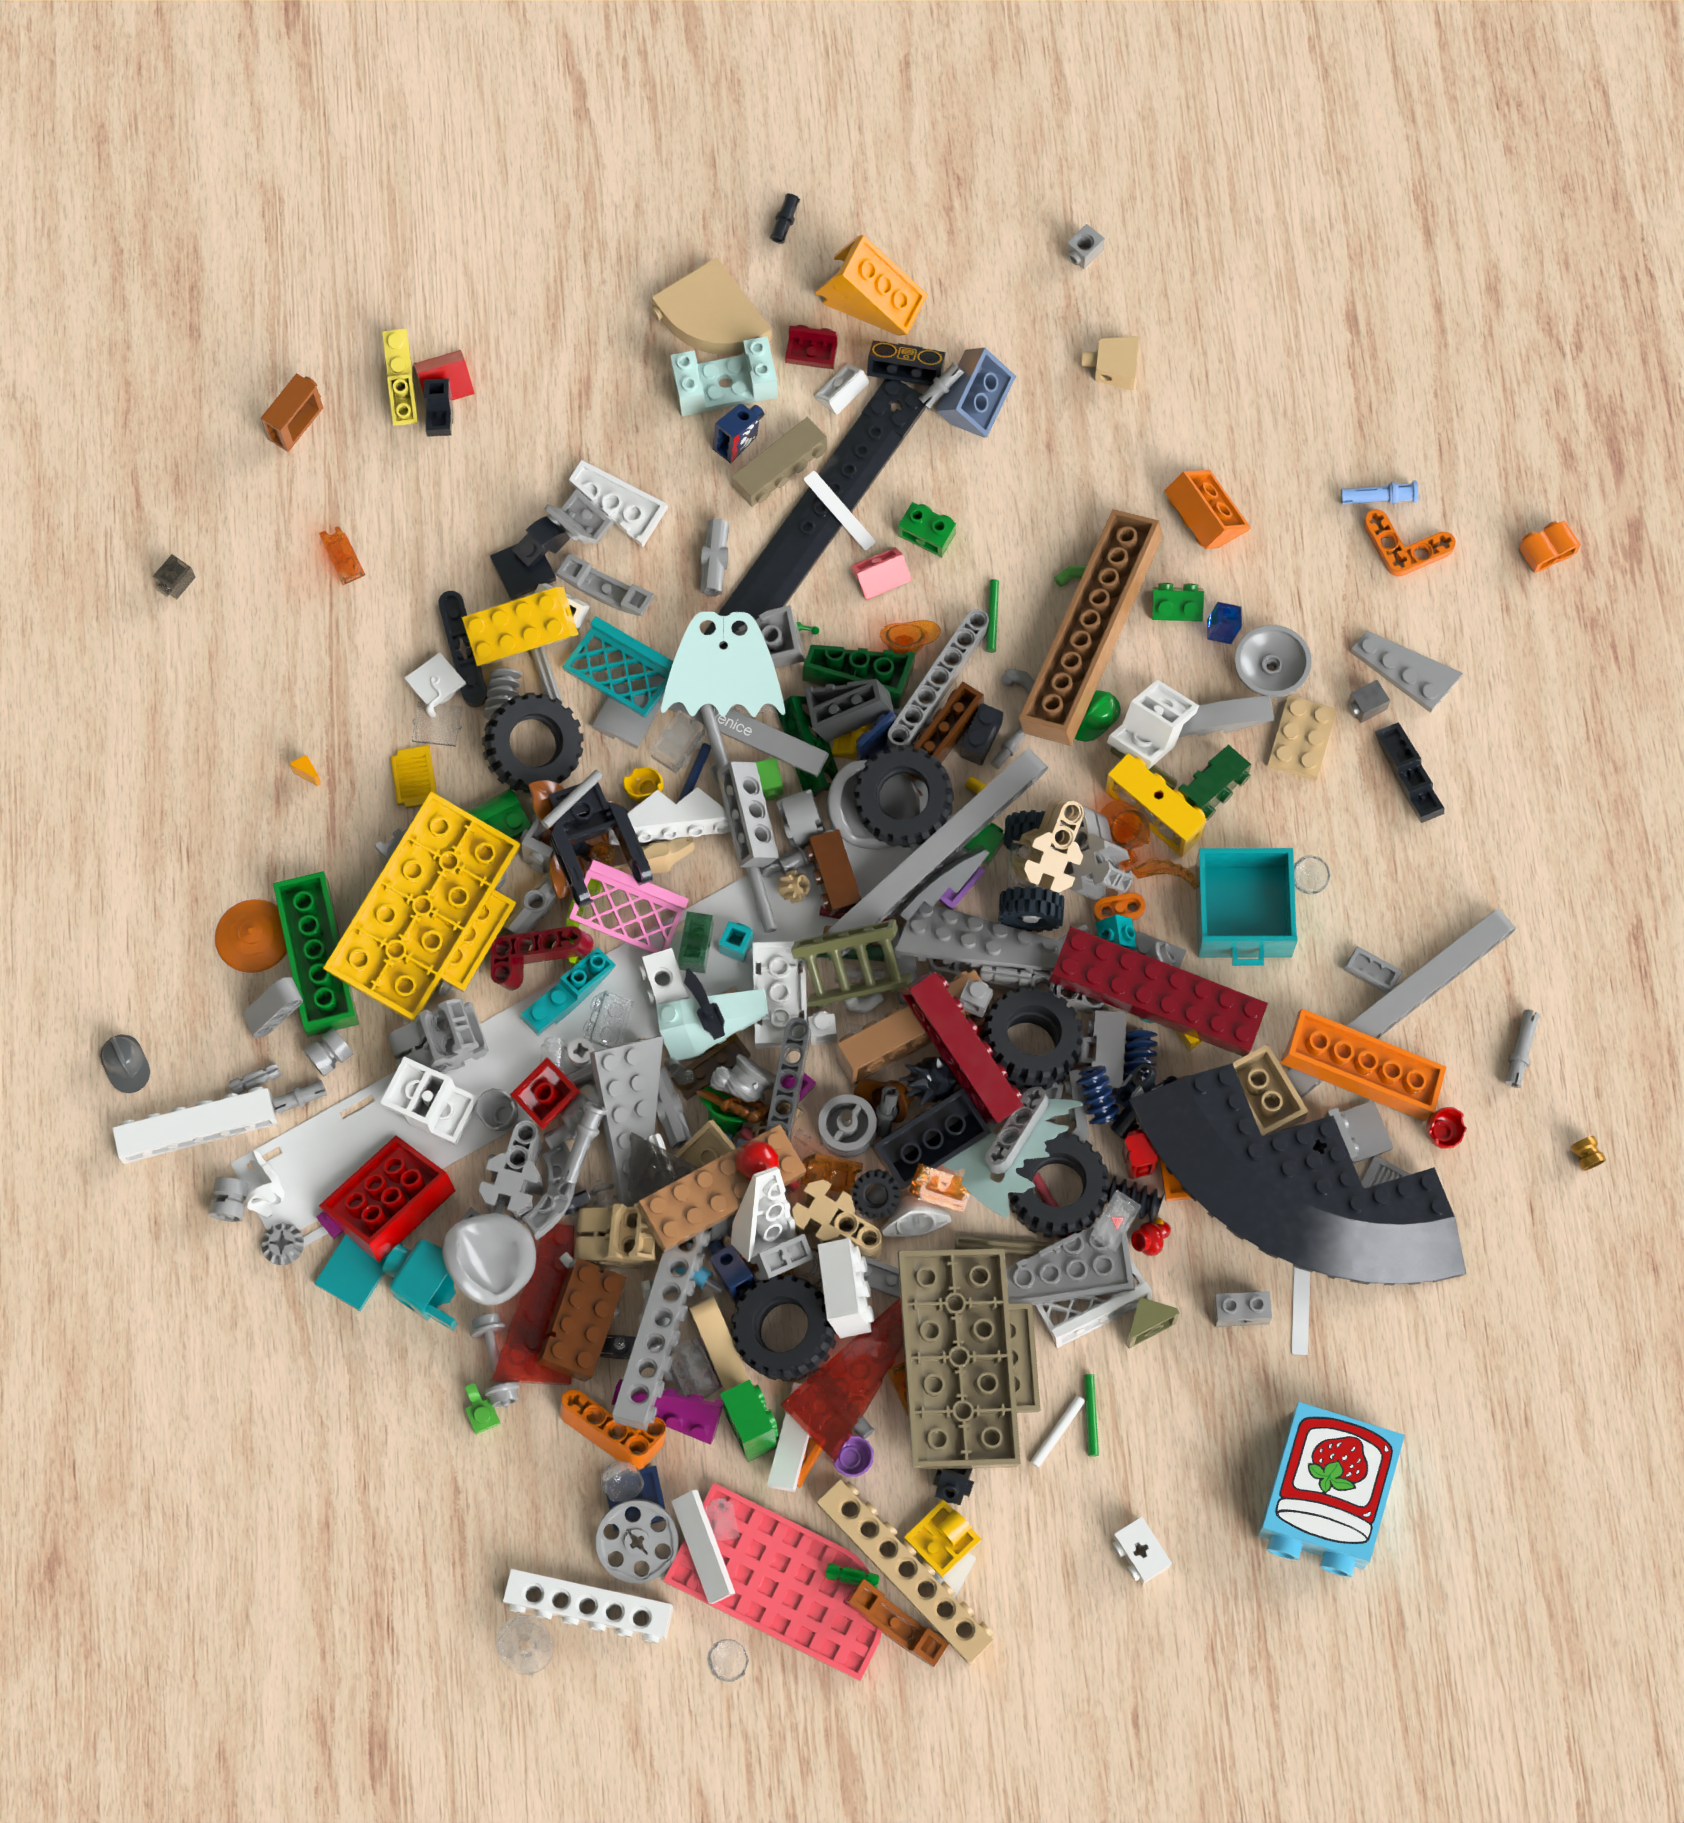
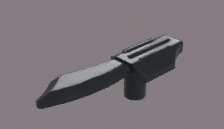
(708, 1014)

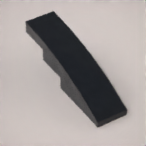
(1409, 772)

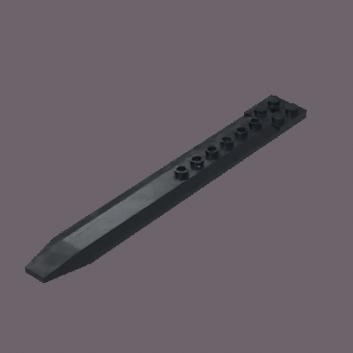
(811, 523)

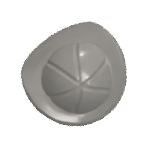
(897, 798)
(489, 1257)

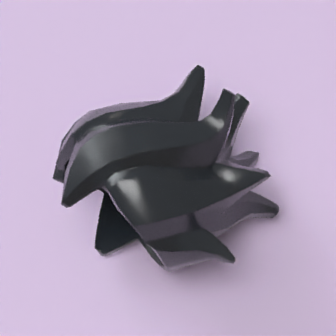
(930, 1080)

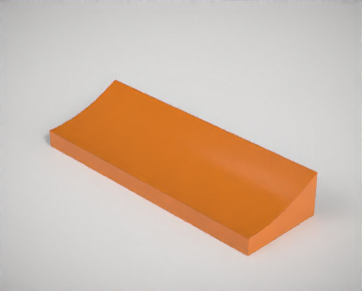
(1364, 1065)

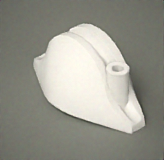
(914, 1218)

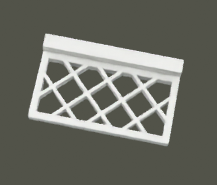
(1096, 1315)

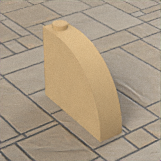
(710, 311)

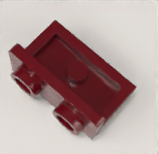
(812, 347)

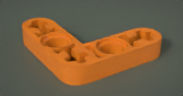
(1405, 554)

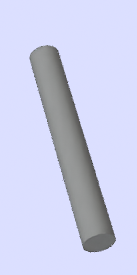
(571, 799)

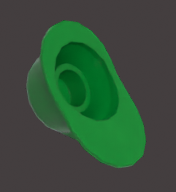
(1100, 715)
(727, 1121)

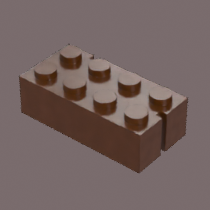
(581, 1320)

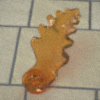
(1156, 867)

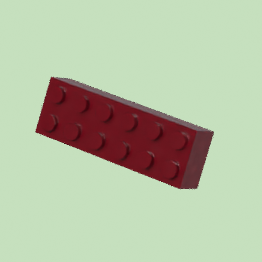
(961, 1047)

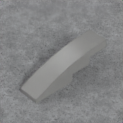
(1229, 716)

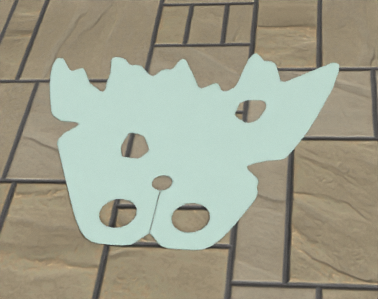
(977, 1173)

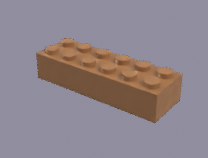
(890, 1038)
(710, 1194)

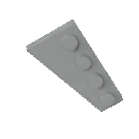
(1409, 671)

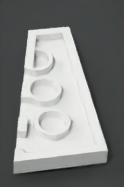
(629, 507)

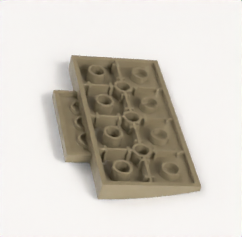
(965, 1359)

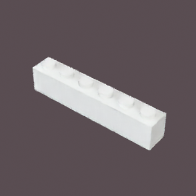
(194, 1125)

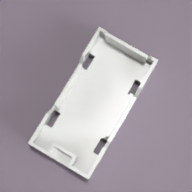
(783, 990)

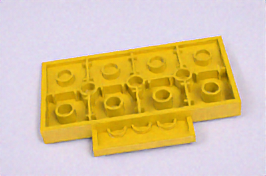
(428, 911)

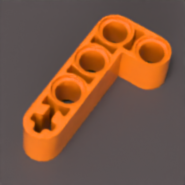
(579, 1410)

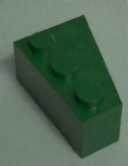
(1217, 781)

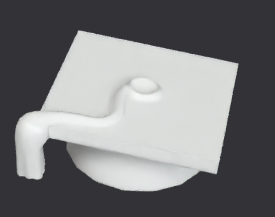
(435, 682)

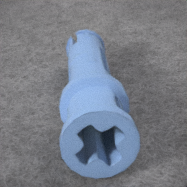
(1392, 493)

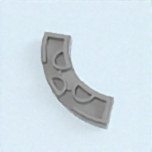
(558, 1195)

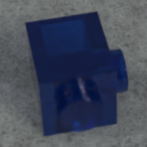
(1224, 623)

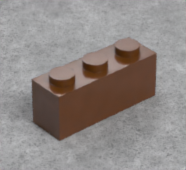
(833, 872)

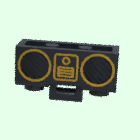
(905, 363)

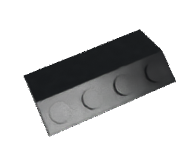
(931, 1137)

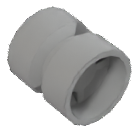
(328, 1052)
(228, 1200)

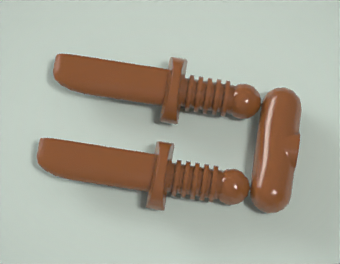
(733, 1106)

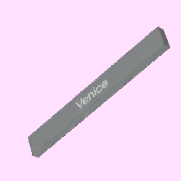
(759, 736)

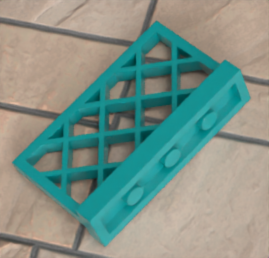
(628, 647)

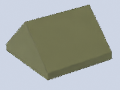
(1150, 1320)

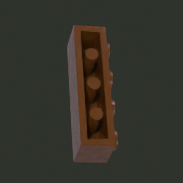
(950, 722)

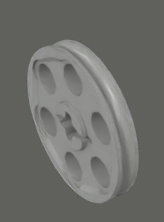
(633, 1554)

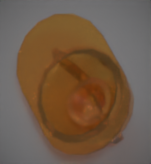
(909, 635)
(1127, 824)

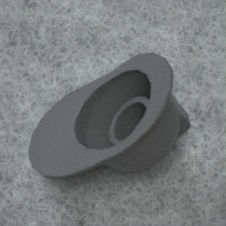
(125, 1063)

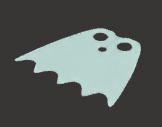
(719, 676)

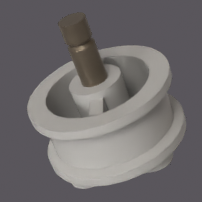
(847, 1125)

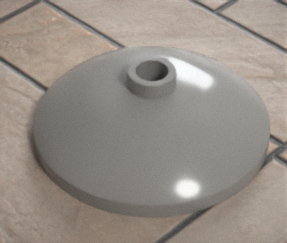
(1275, 647)

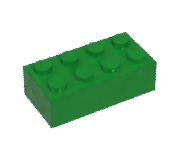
(750, 1419)

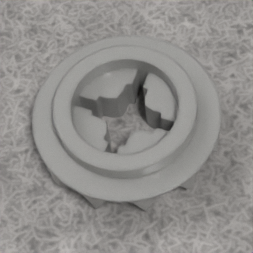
(291, 1252)

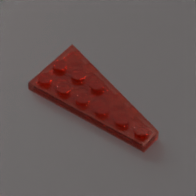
(534, 1312)

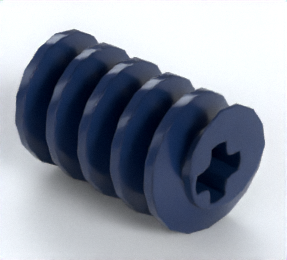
(1139, 1051)
(1098, 1095)

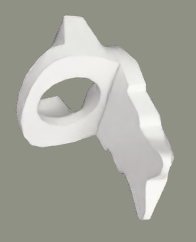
(269, 1193)

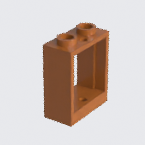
(292, 412)

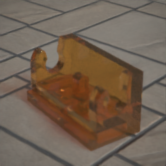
(342, 556)
(835, 1170)
(939, 1188)

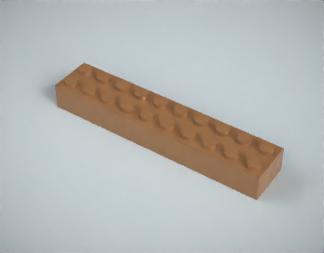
(1091, 627)

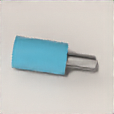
(703, 1279)

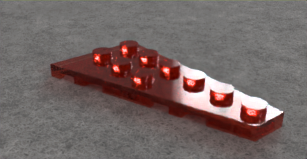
(843, 1388)

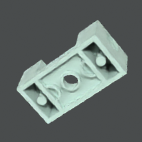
(751, 378)

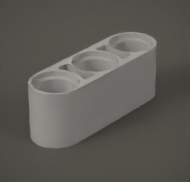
(272, 1007)

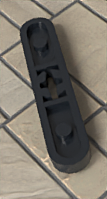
(452, 611)

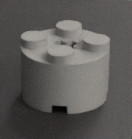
(800, 817)

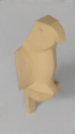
(663, 854)

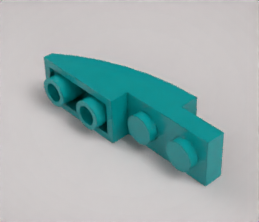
(569, 992)

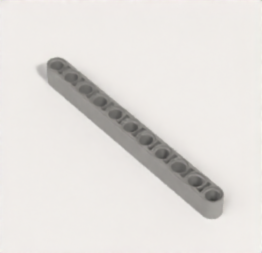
(944, 844)
(1422, 985)

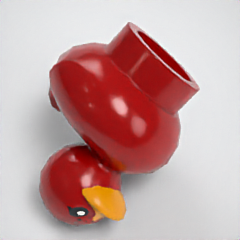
(1150, 1237)

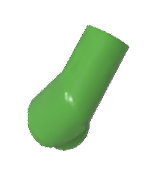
(1069, 573)

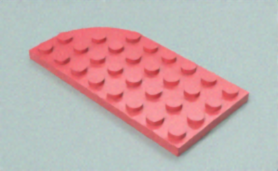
(784, 1587)

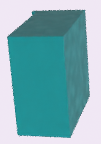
(1246, 904)

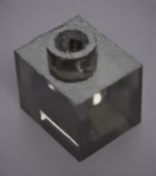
(173, 577)

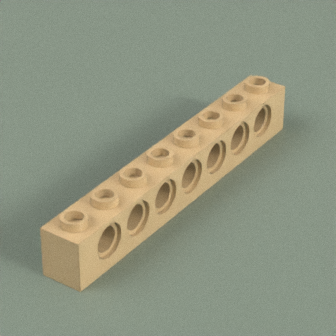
(843, 1494)

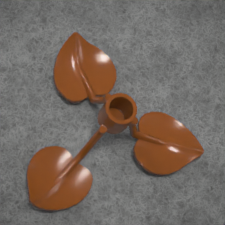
(542, 807)

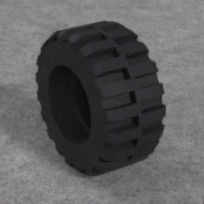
(550, 713)
(896, 762)
(1048, 1013)
(1070, 1218)
(755, 1308)

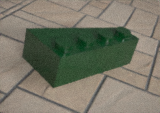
(838, 666)

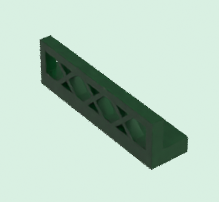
(796, 724)

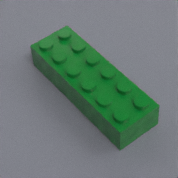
(310, 939)

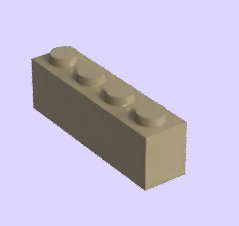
(779, 462)

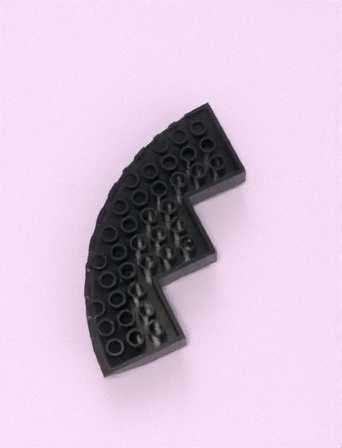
(1298, 1187)

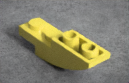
(400, 377)

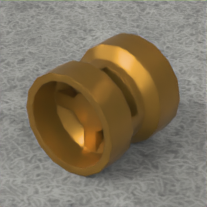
(1588, 1153)

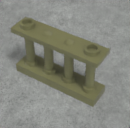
(857, 939)

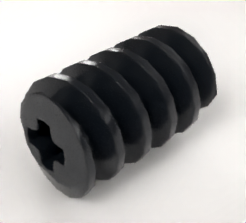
(1149, 1203)

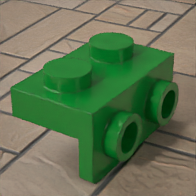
(1177, 603)

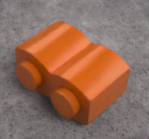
(1549, 546)

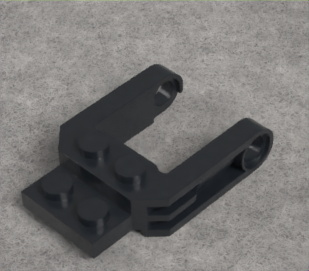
(586, 820)

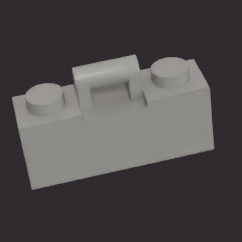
(1109, 1043)

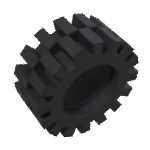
(860, 1194)

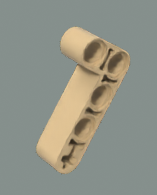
(718, 1342)

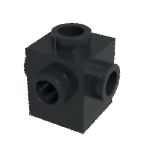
(953, 1484)

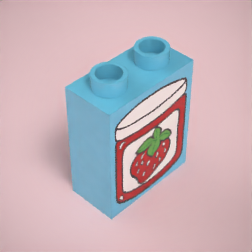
(1330, 1489)

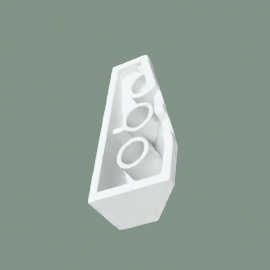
(762, 1215)

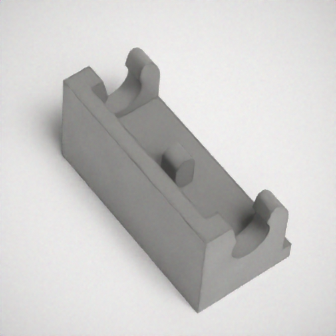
(782, 1257)

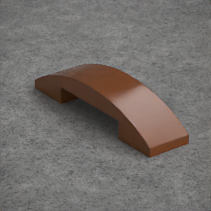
(896, 1624)

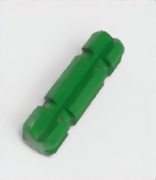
(850, 1575)

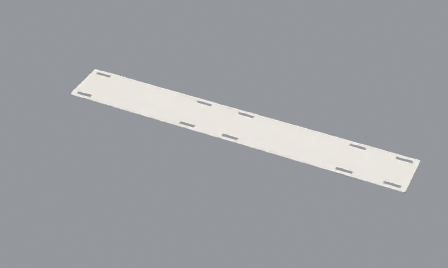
(331, 1149)

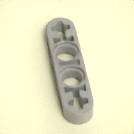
(1021, 1131)

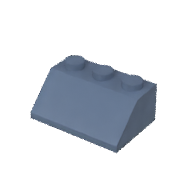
(978, 393)

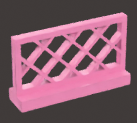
(651, 893)

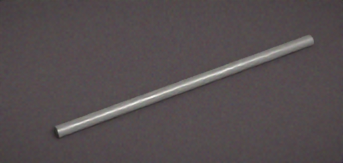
(753, 872)

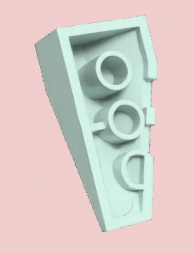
(684, 1032)

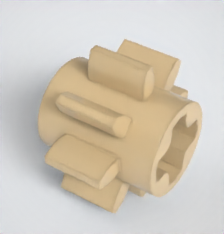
(793, 886)

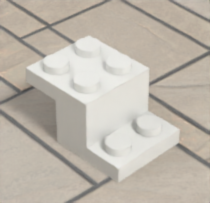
(1153, 723)
(429, 1101)

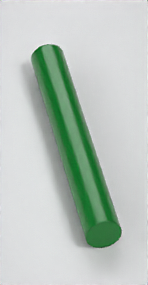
(992, 615)
(1091, 1415)

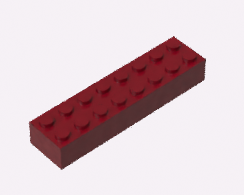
(1158, 992)

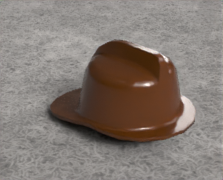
(872, 1090)

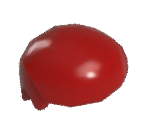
(1446, 1127)
(755, 1157)

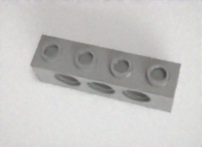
(747, 814)

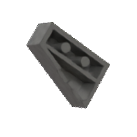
(846, 707)

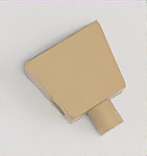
(1114, 361)

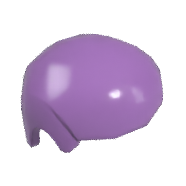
(854, 1457)

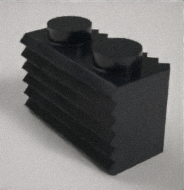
(981, 734)

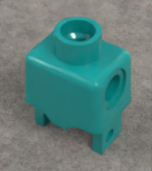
(421, 1280)

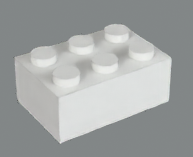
(845, 1288)

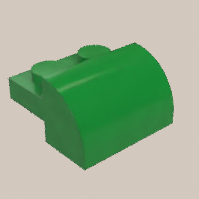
(503, 814)

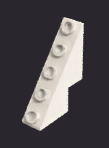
(663, 819)

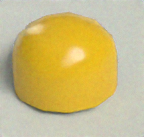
(642, 783)

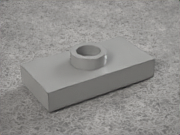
(1373, 970)

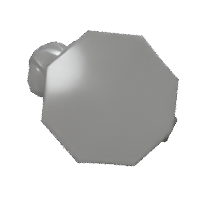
(744, 1080)

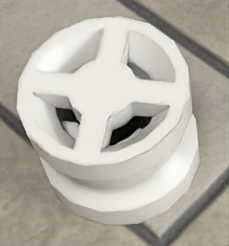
(581, 1058)

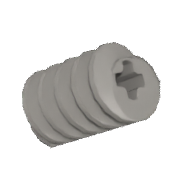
(501, 689)

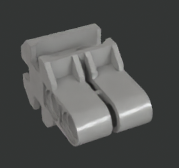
(1100, 858)
(441, 1037)
(513, 1179)

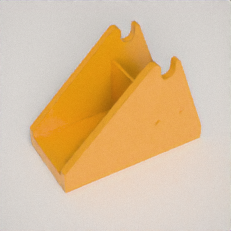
(873, 288)

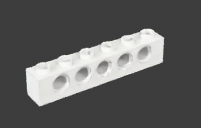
(521, 1583)

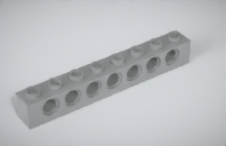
(641, 1414)

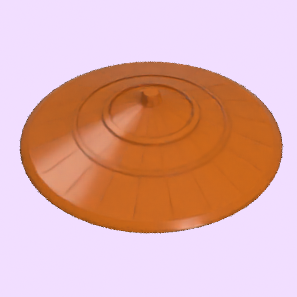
(251, 936)

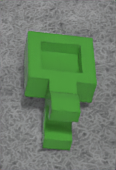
(481, 1412)

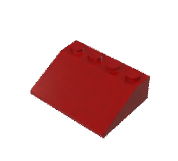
(388, 1198)

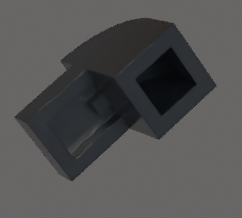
(438, 407)
(541, 538)

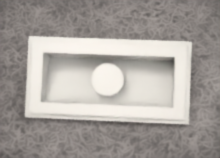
(842, 388)

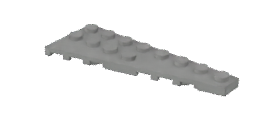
(973, 940)

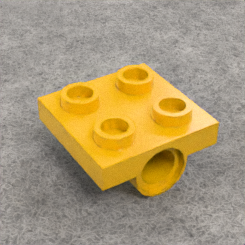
(943, 1538)

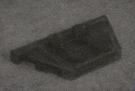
(653, 1167)

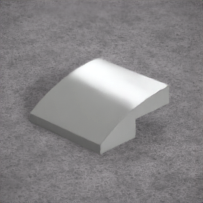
(623, 723)

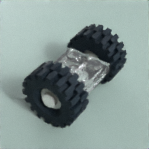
(1023, 902)

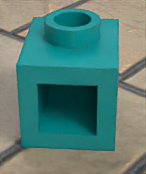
(736, 941)

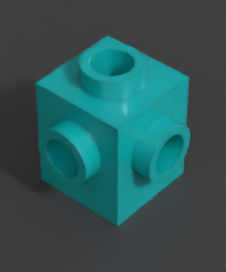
(1117, 930)

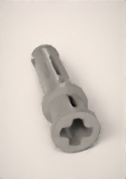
(587, 1130)

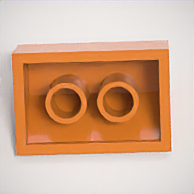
(1206, 508)

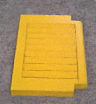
(413, 776)

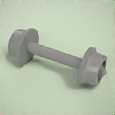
(487, 1327)

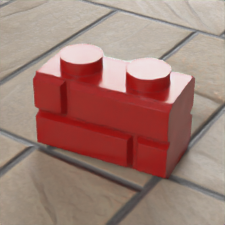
(1138, 1155)

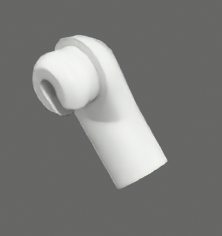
(864, 1005)

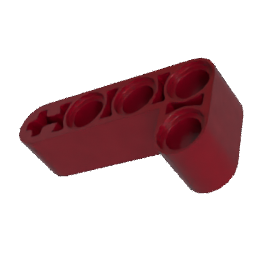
(541, 951)

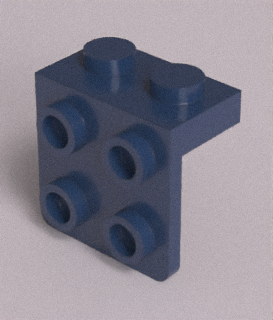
(875, 739)

